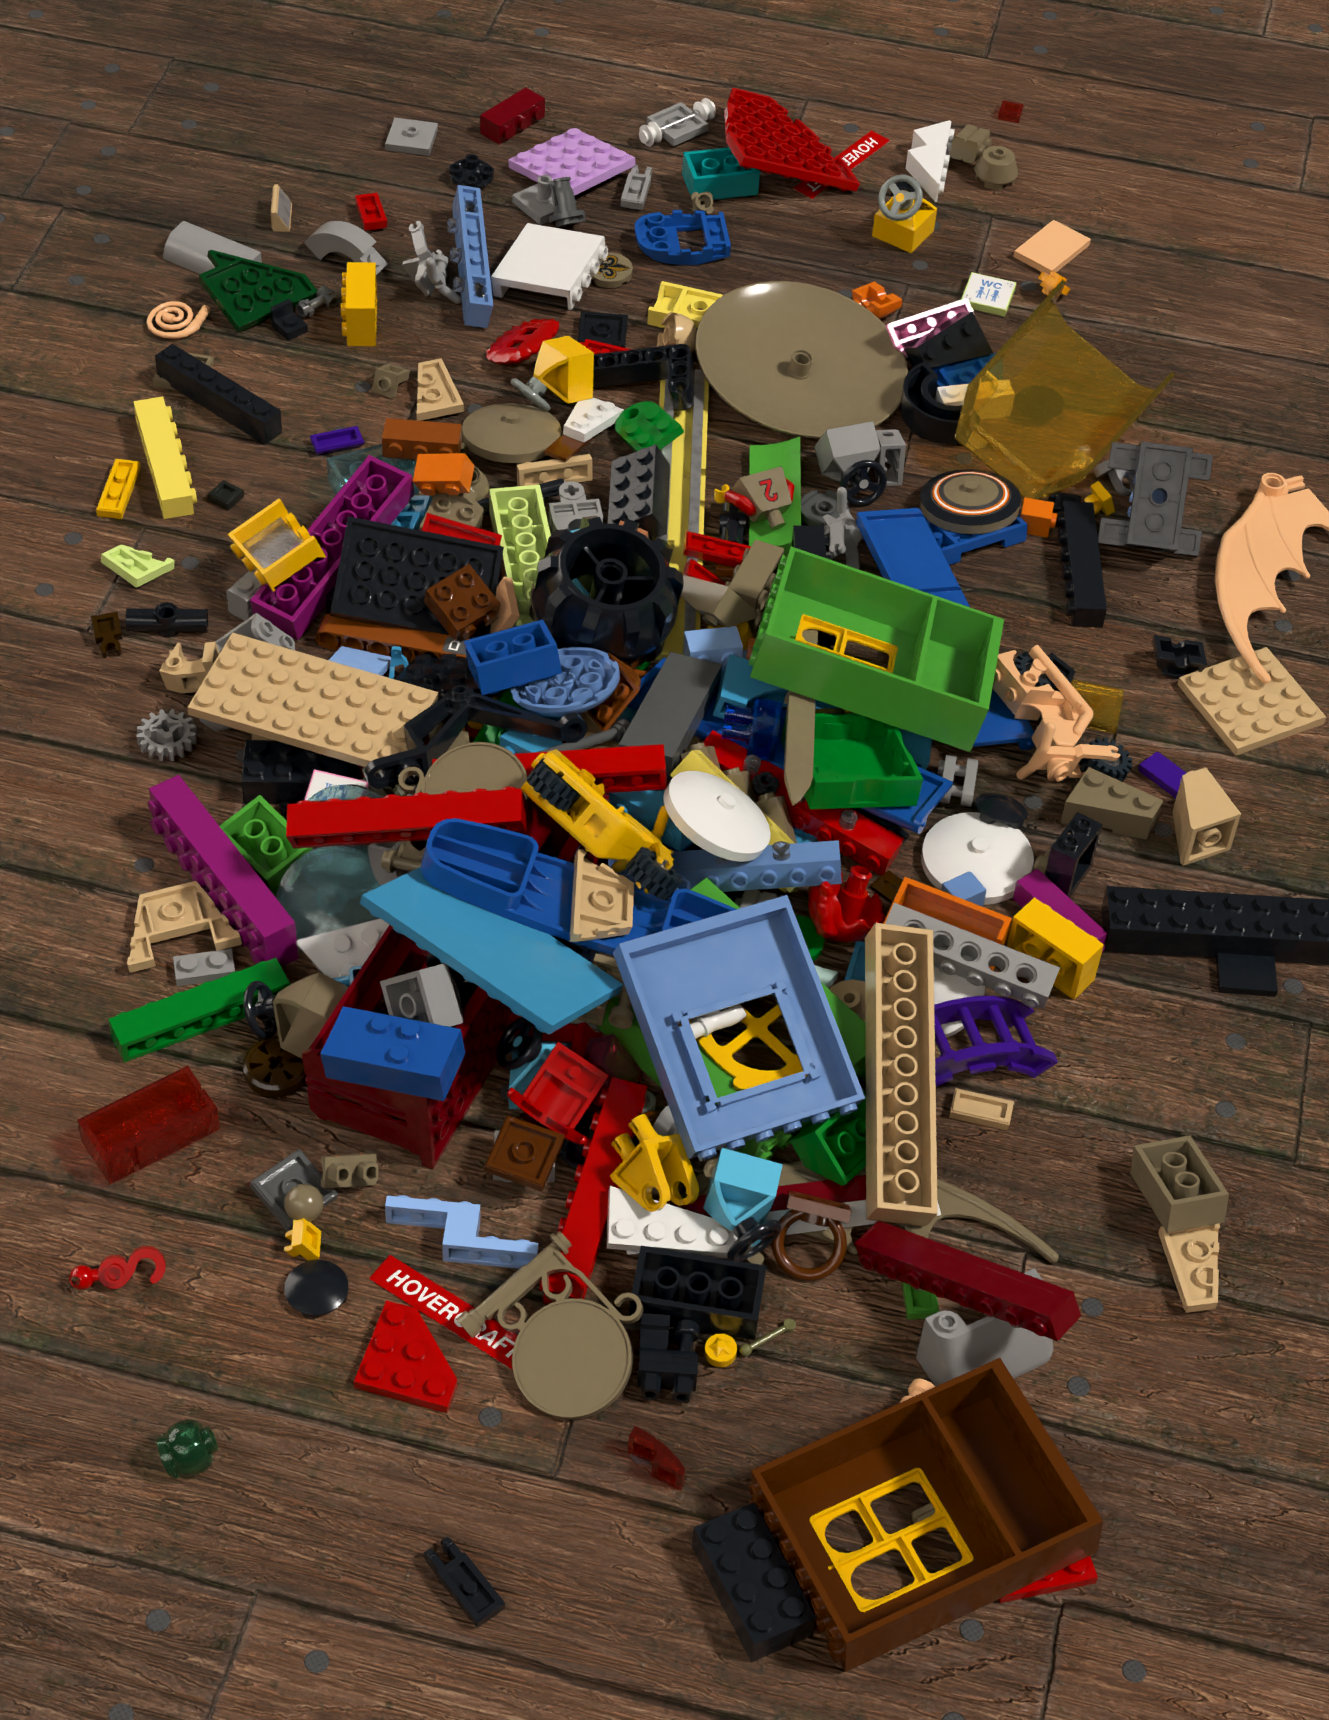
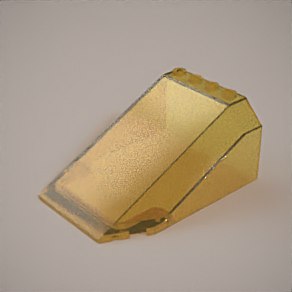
(1049, 405)

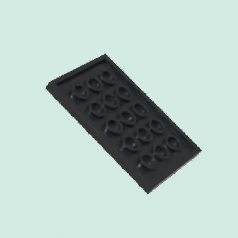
(392, 566)

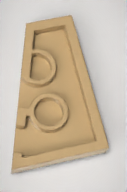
(436, 391)
(1194, 1265)

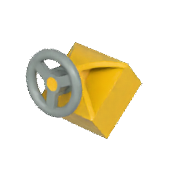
(906, 217)
(562, 369)

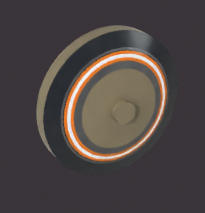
(970, 501)

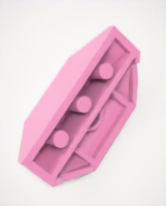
(912, 328)

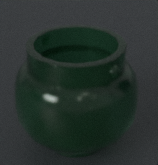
(187, 1448)

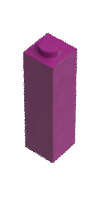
(1040, 887)

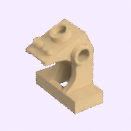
(185, 675)

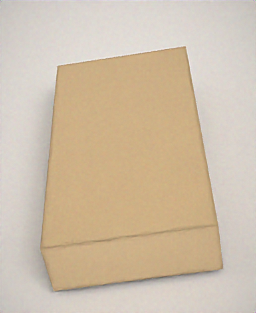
(981, 1109)

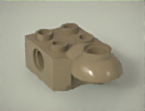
(462, 507)

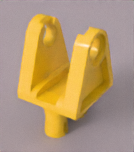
(654, 1163)

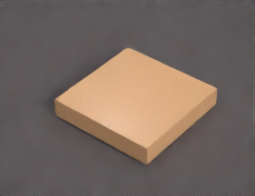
(508, 611)

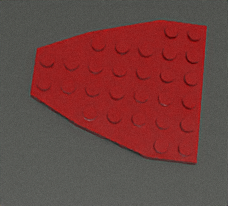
(770, 141)

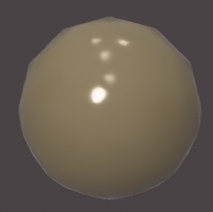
(303, 1202)

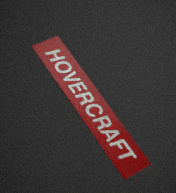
(852, 156)
(443, 1307)

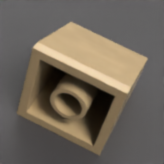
(1203, 817)

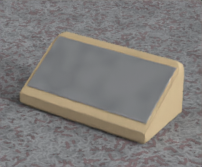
(280, 210)

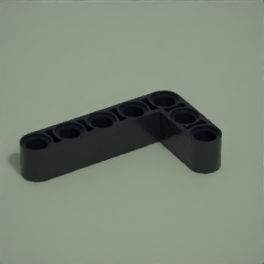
(650, 364)

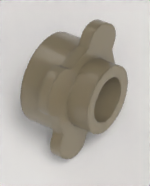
(706, 197)

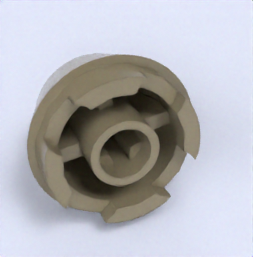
(996, 167)

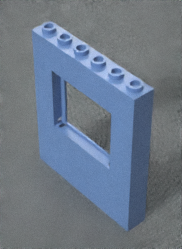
(720, 966)

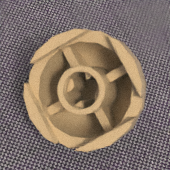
(678, 330)

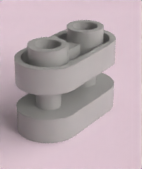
(949, 769)

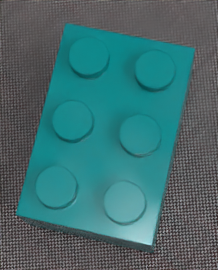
(719, 174)

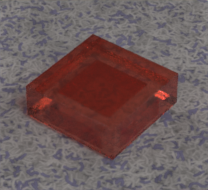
(1010, 111)

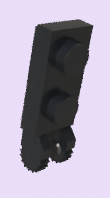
(465, 1583)

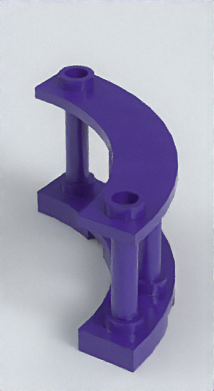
(983, 1057)

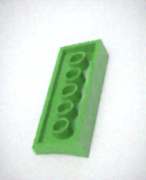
(769, 457)

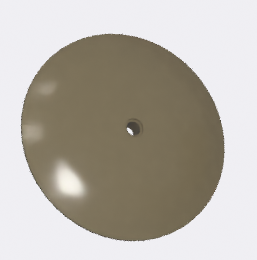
(800, 358)

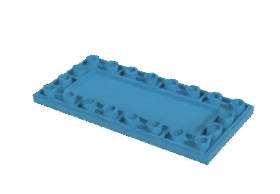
(504, 958)

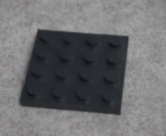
(439, 673)

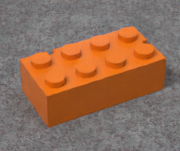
(953, 911)

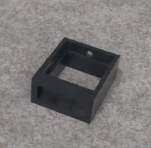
(1073, 853)

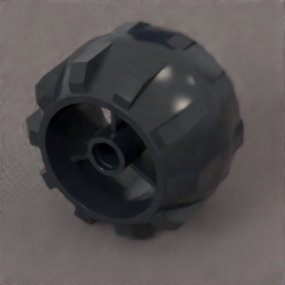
(628, 586)

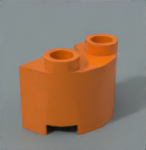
(874, 298)

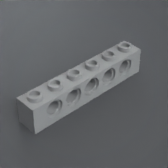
(985, 954)

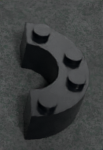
(922, 412)

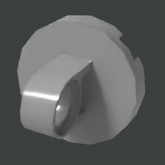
(1116, 477)

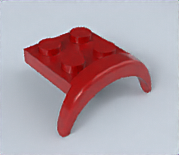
(561, 1092)

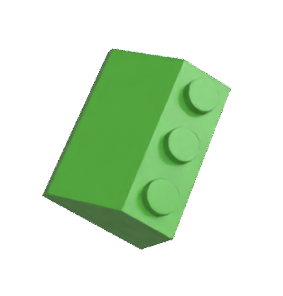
(262, 840)

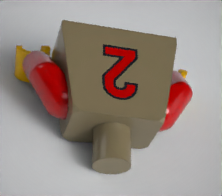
(760, 496)

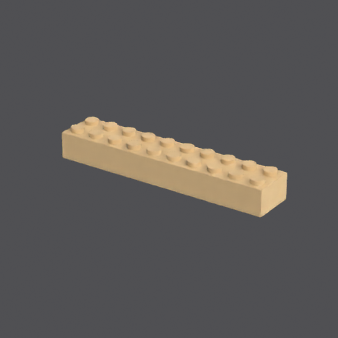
(900, 1075)

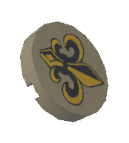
(613, 271)

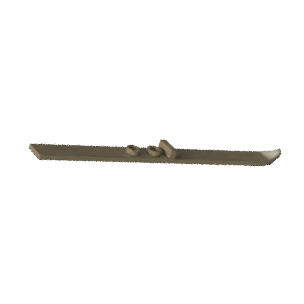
(799, 738)

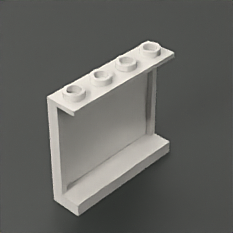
(550, 262)

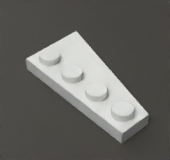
(669, 1228)

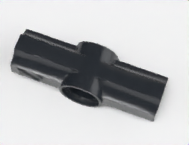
(732, 523)
(167, 620)

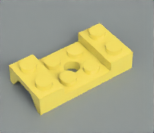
(682, 301)

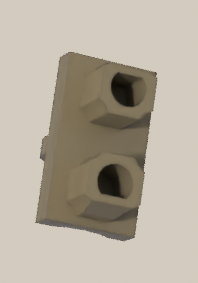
(349, 1170)

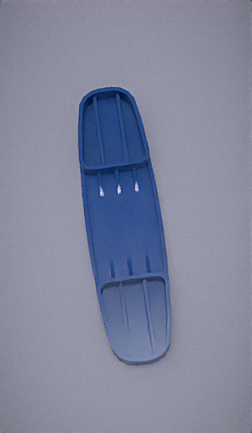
(509, 878)

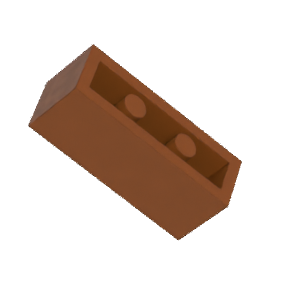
(411, 437)

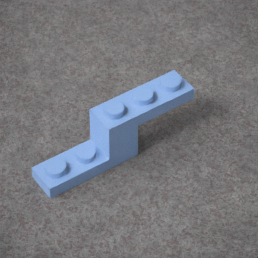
(461, 1231)

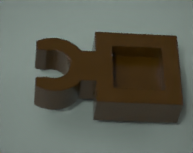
(107, 632)

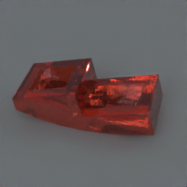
(665, 1464)

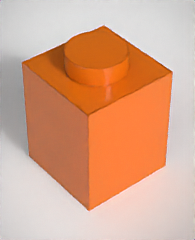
(1038, 516)

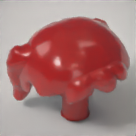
(845, 909)

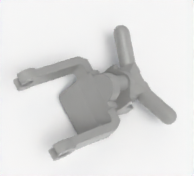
(428, 268)
(843, 532)

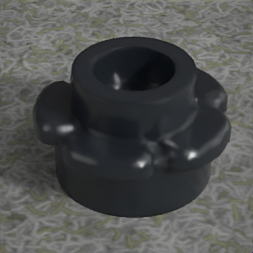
(761, 788)

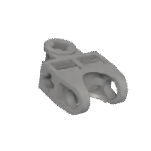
(572, 507)

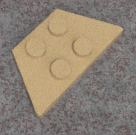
(599, 901)

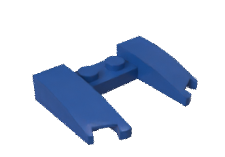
(954, 543)

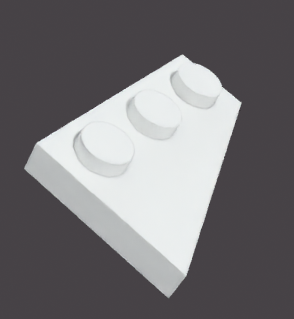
(590, 419)

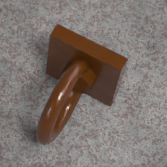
(816, 1212)

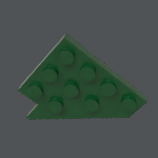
(250, 288)

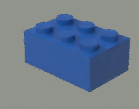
(512, 657)

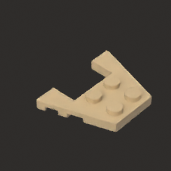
(172, 914)

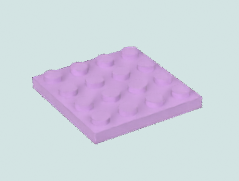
(573, 156)

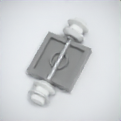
(677, 123)

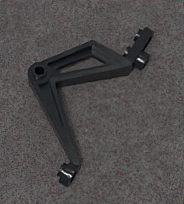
(463, 706)

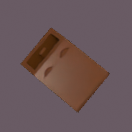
(626, 690)

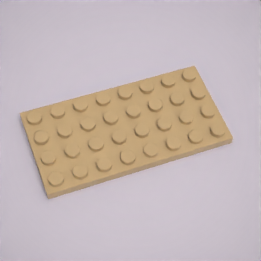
(308, 701)

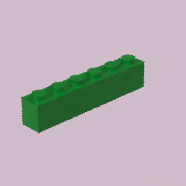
(191, 1011)

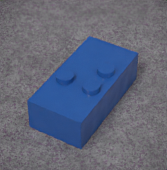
(393, 1053)

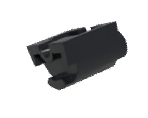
(1179, 658)

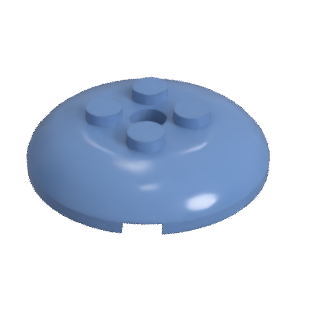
(585, 682)

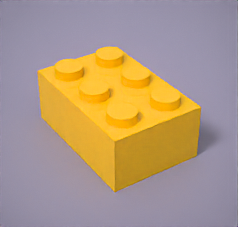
(359, 304)
(1058, 941)

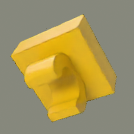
(1101, 499)
(304, 1239)

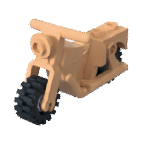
(1029, 692)

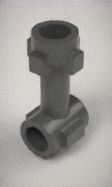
(324, 296)

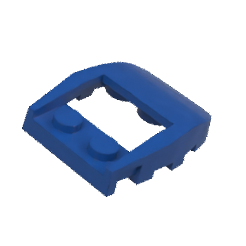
(659, 238)

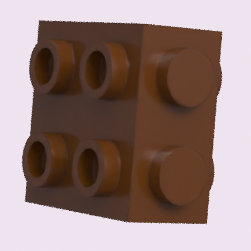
(462, 603)

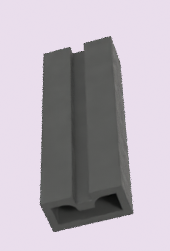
(674, 706)

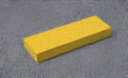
(118, 489)

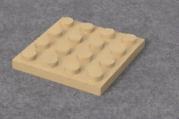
(1247, 710)

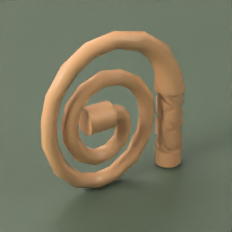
(164, 311)

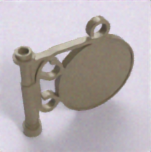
(459, 770)
(570, 1353)

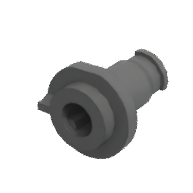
(564, 204)

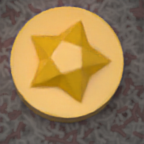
(720, 1350)

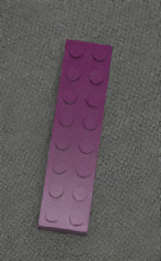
(372, 493)
(222, 872)

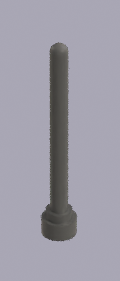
(614, 733)

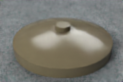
(510, 432)

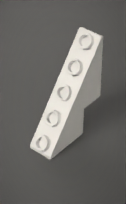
(930, 157)

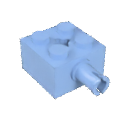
(713, 644)

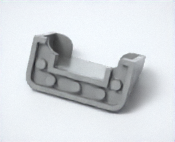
(953, 1349)

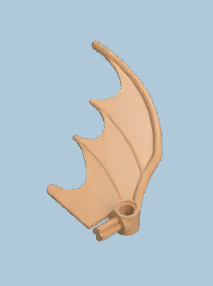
(1260, 548)

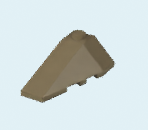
(716, 602)

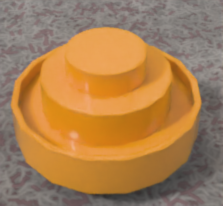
(1050, 281)

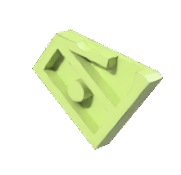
(135, 565)

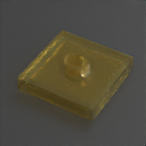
(1104, 702)

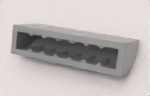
(190, 245)

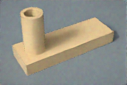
(575, 469)

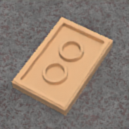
(1052, 247)

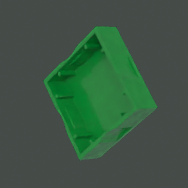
(860, 764)

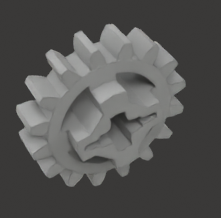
(166, 735)

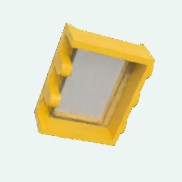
(274, 545)

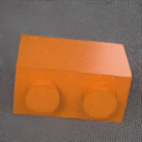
(443, 473)

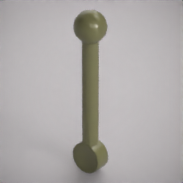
(788, 1326)

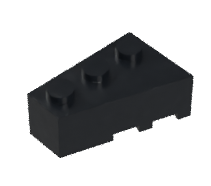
(950, 342)

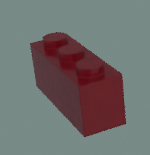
(512, 115)

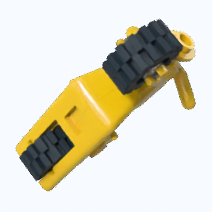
(601, 828)

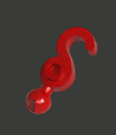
(116, 1270)

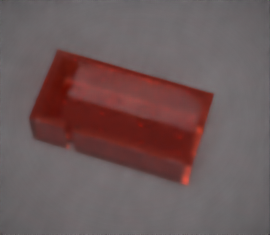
(148, 1124)

